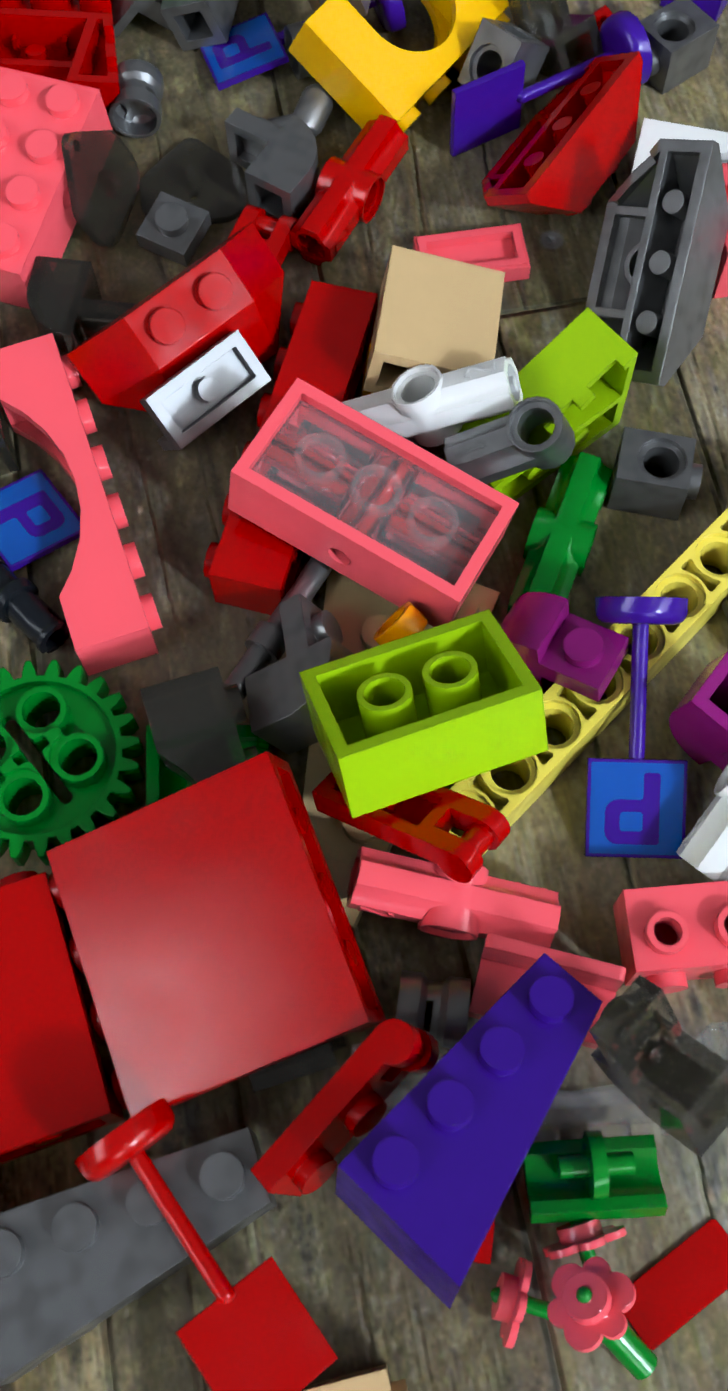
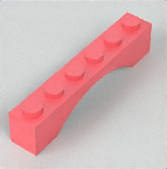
(100, 597)

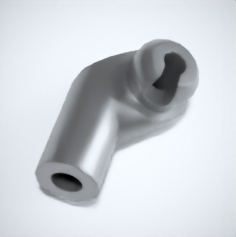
(312, 108)

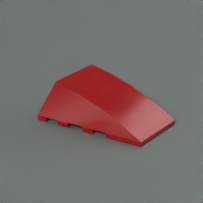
(62, 41)

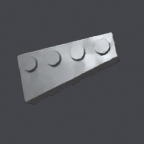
(107, 1244)

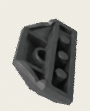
(662, 254)

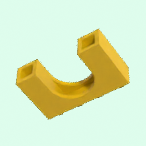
(375, 76)

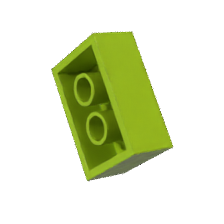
(424, 712)

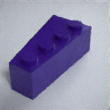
(457, 1140)

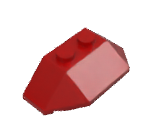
(571, 142)
(221, 292)

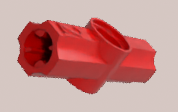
(349, 190)

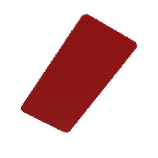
(680, 1285)

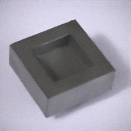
(173, 228)

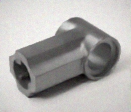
(503, 444)

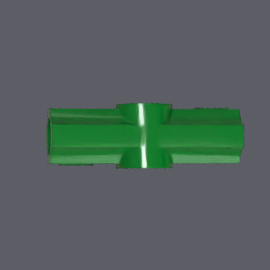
(564, 528)

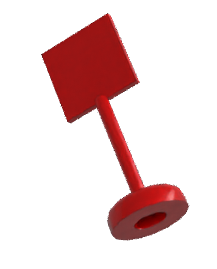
(253, 1331)

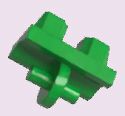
(593, 1179)

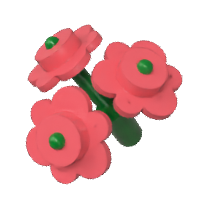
(587, 1299)

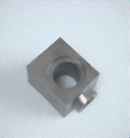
(680, 43)
(506, 44)
(649, 451)

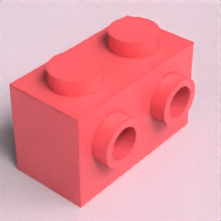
(674, 934)

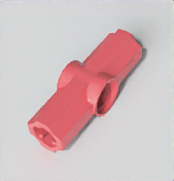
(450, 909)

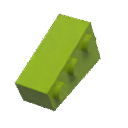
(587, 377)

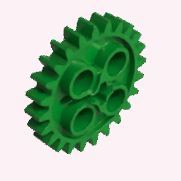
(86, 726)

